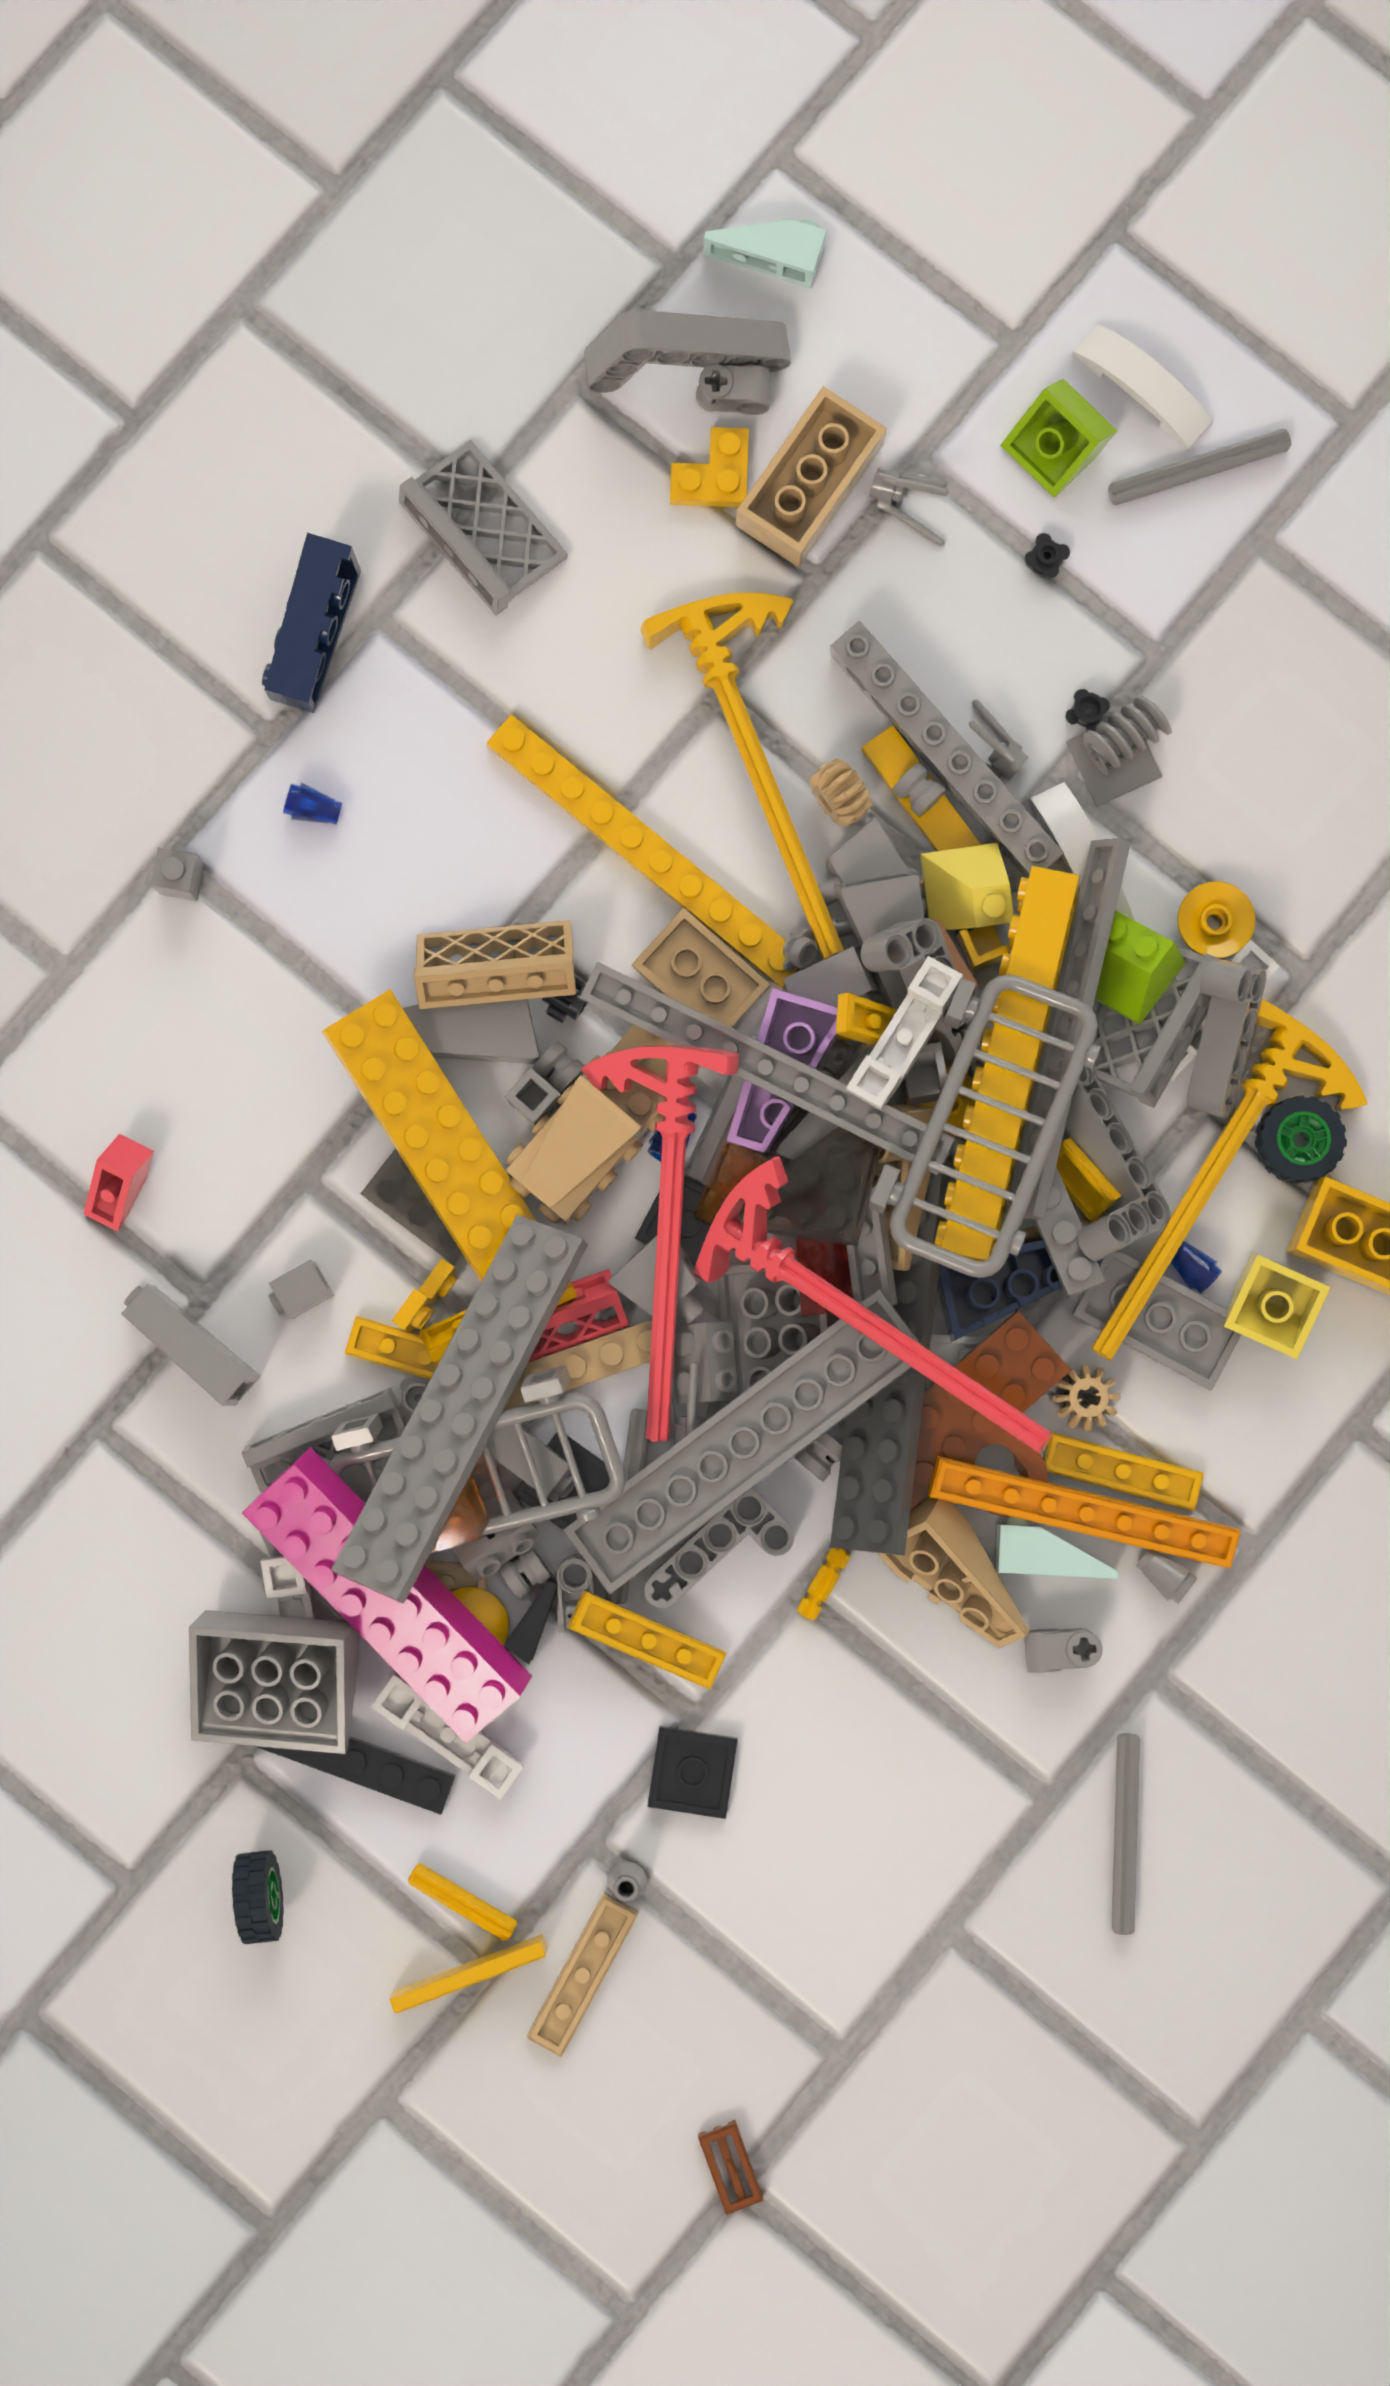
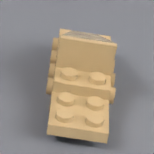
(587, 1138)

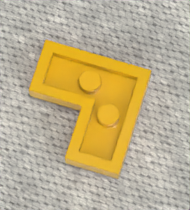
(719, 482)
(416, 1309)

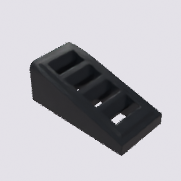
(528, 1632)

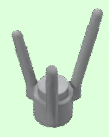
(890, 487)
(1007, 756)
(690, 1422)

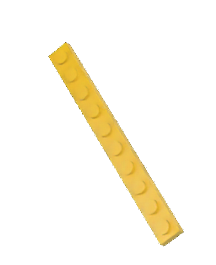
(641, 848)

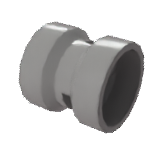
(922, 792)
(558, 1067)
(820, 1456)
(533, 1568)

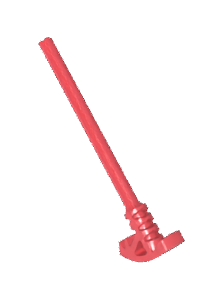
(682, 1063)
(750, 1240)

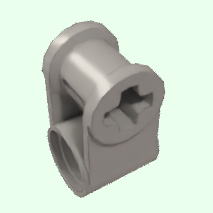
(739, 387)
(570, 1593)
(1053, 1649)

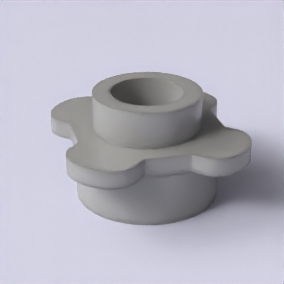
(800, 951)
(410, 1390)

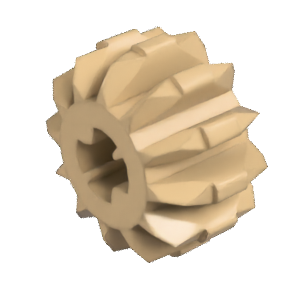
(840, 792)
(1088, 1411)

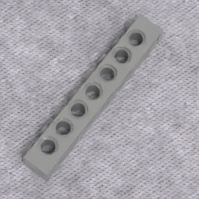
(944, 750)

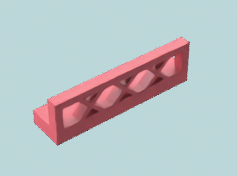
(593, 1295)

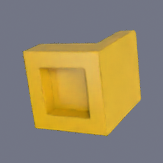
(981, 947)

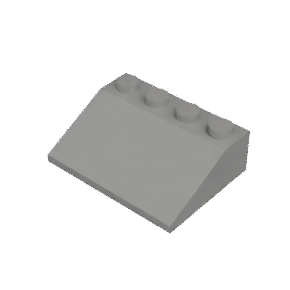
(765, 1322)
(272, 1681)

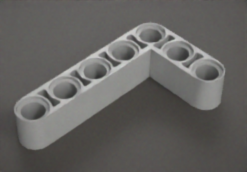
(681, 341)
(1106, 1142)

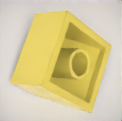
(1275, 1305)

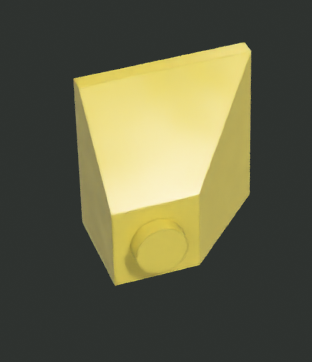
(967, 887)

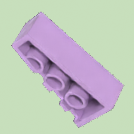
(800, 1030)

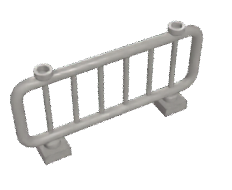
(904, 1195)
(541, 1386)

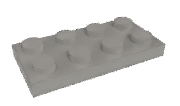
(1172, 1328)

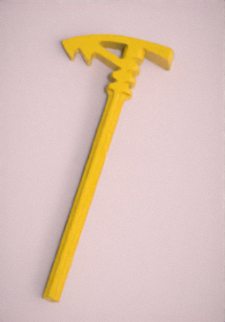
(720, 675)
(1259, 1092)

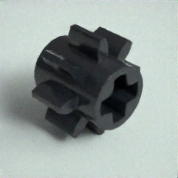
(567, 1005)

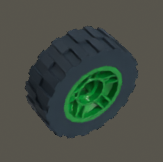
(1317, 1125)
(257, 1897)

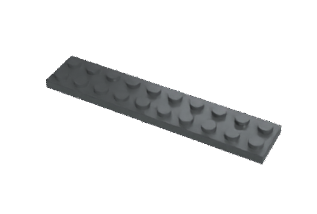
(885, 1431)

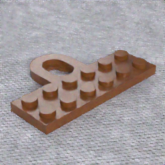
(1012, 1365)

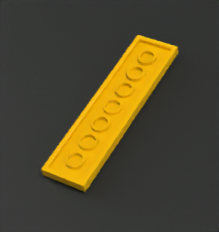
(428, 1127)

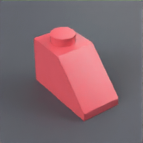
(117, 1181)

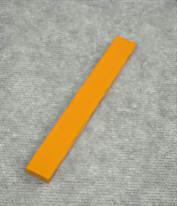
(1083, 1512)

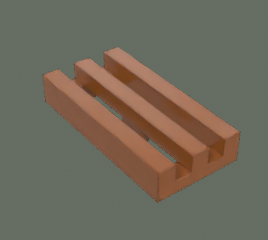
(719, 2133)

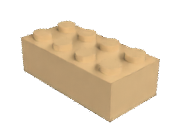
(810, 476)

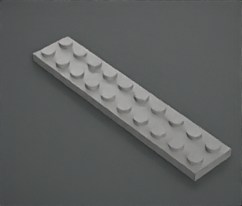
(459, 1409)
(738, 1448)

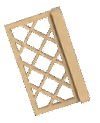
(488, 980)

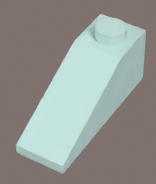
(775, 248)
(1035, 1551)

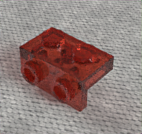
(829, 1263)

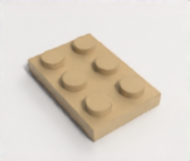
(700, 971)

